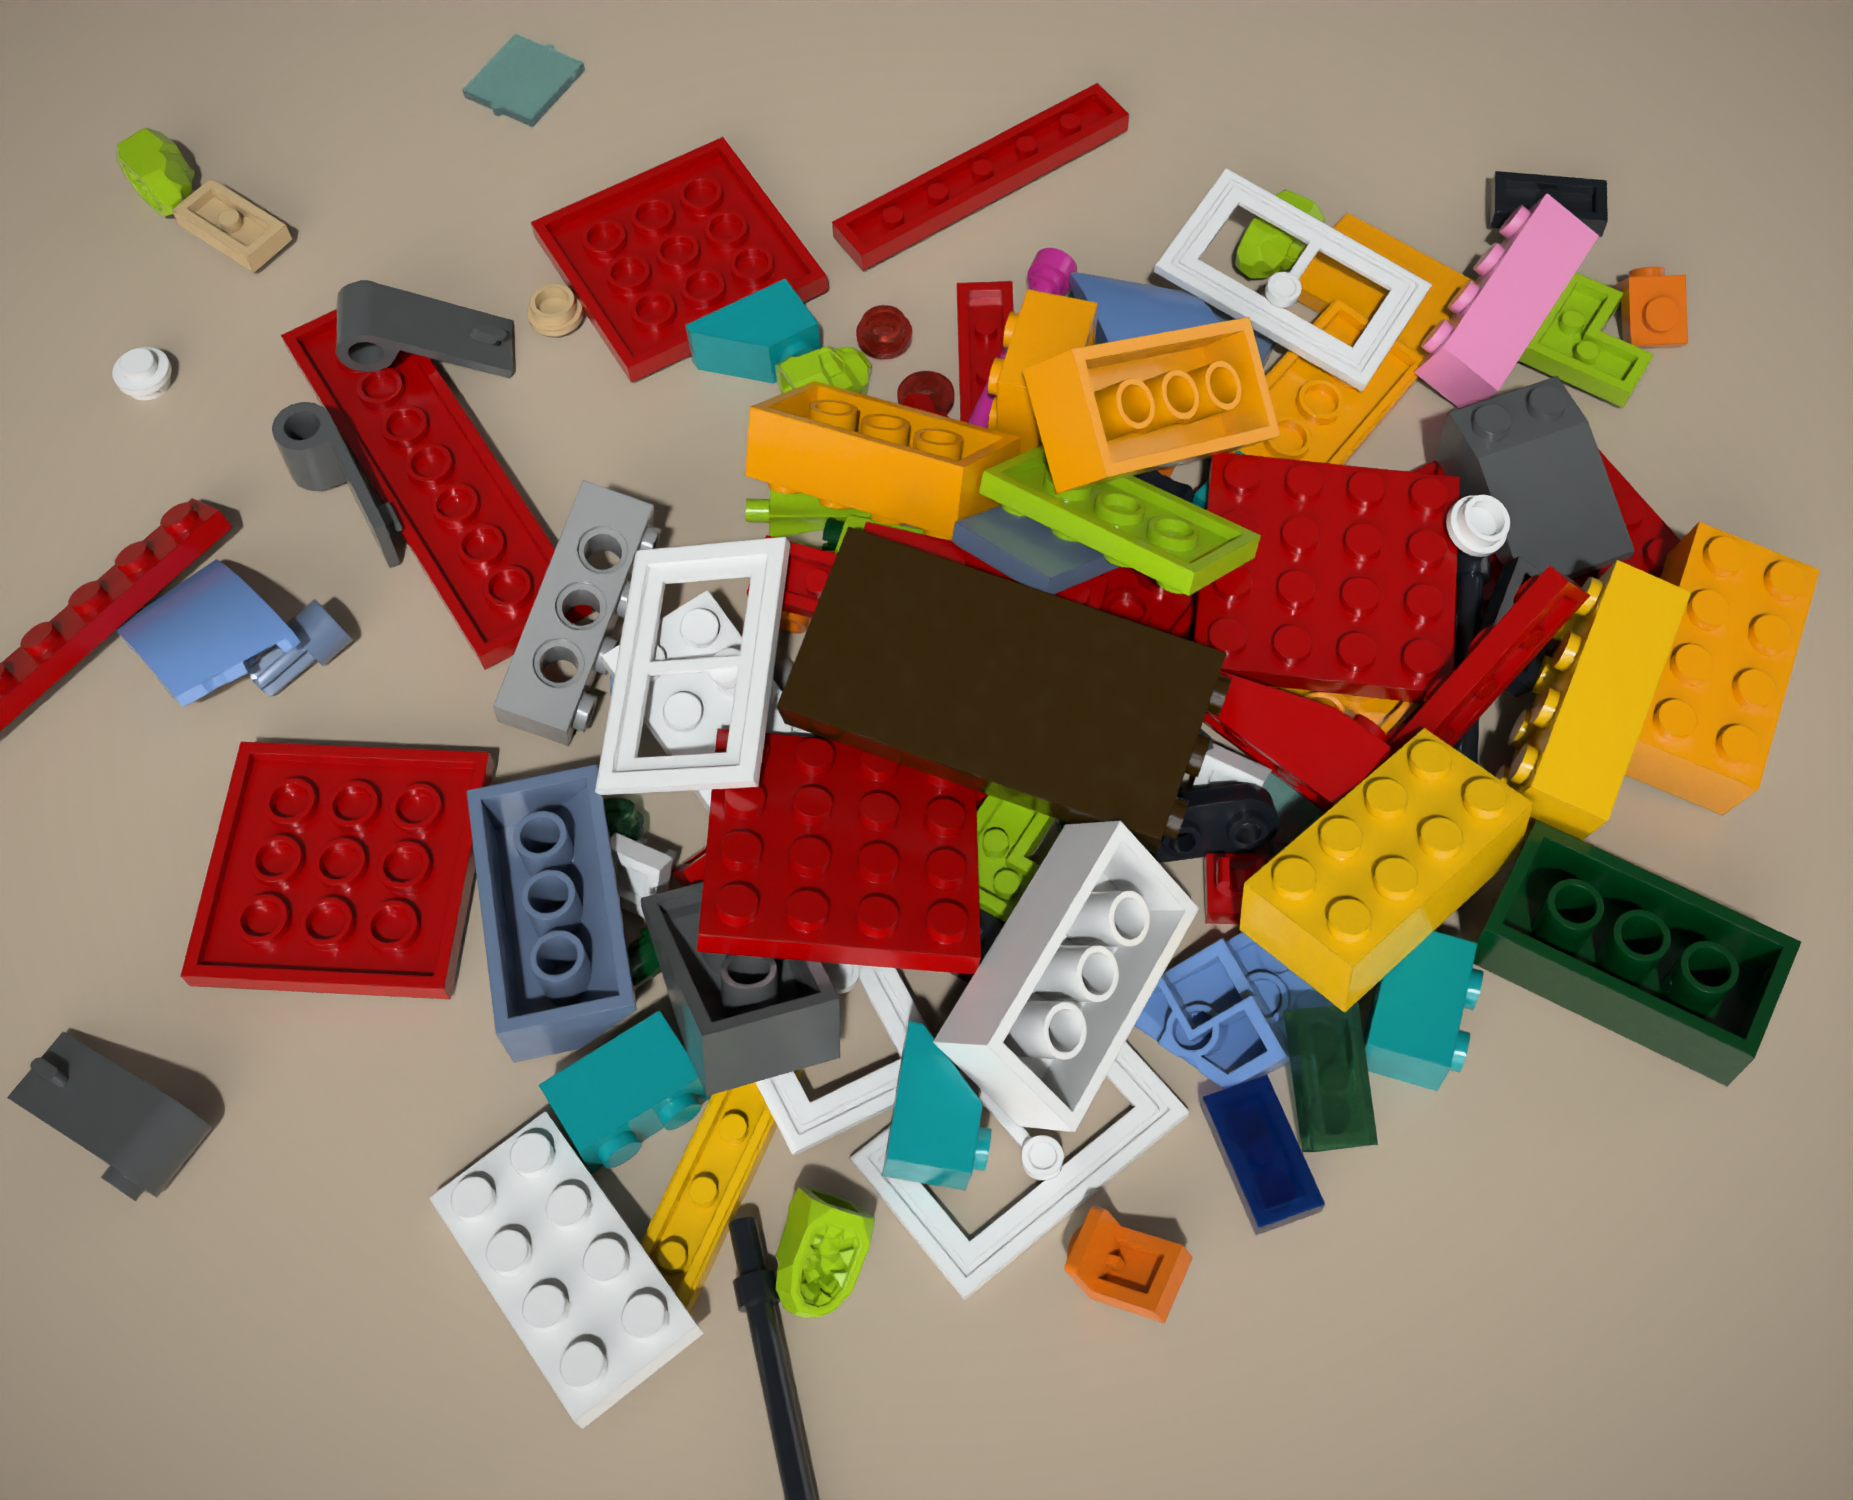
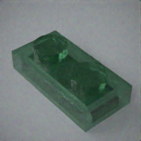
(1330, 1078)

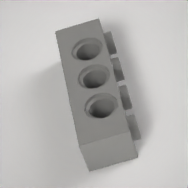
(596, 522)

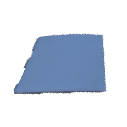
(1138, 309)
(205, 633)
(1227, 1010)

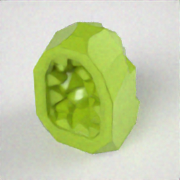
(155, 170)
(1268, 248)
(832, 366)
(821, 1252)

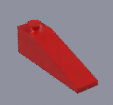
(1301, 740)

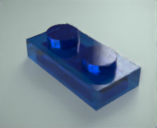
(1262, 1154)

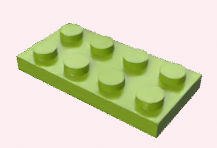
(1126, 522)

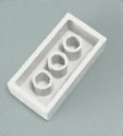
(1068, 976)

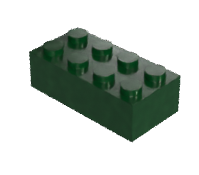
(1636, 953)

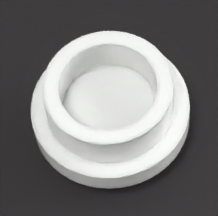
(143, 373)
(1478, 524)

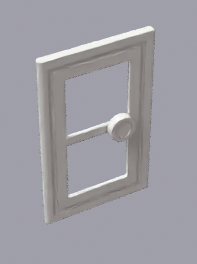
(1267, 315)
(746, 669)
(811, 1123)
(1065, 1186)

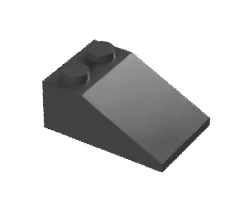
(1546, 470)
(738, 1012)

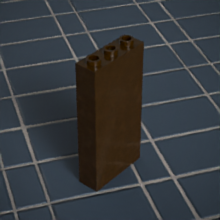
(1004, 688)

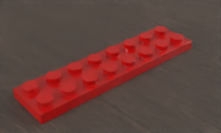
(441, 483)

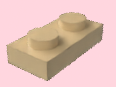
(232, 225)

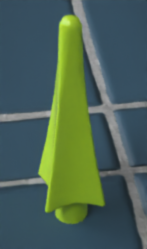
(794, 513)

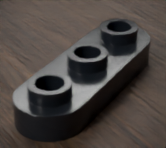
(1216, 822)

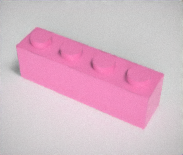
(1506, 303)

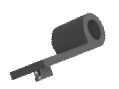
(381, 320)
(322, 461)
(111, 1115)

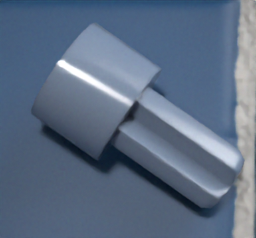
(320, 641)

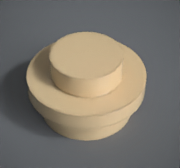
(554, 310)

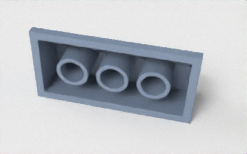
(550, 912)

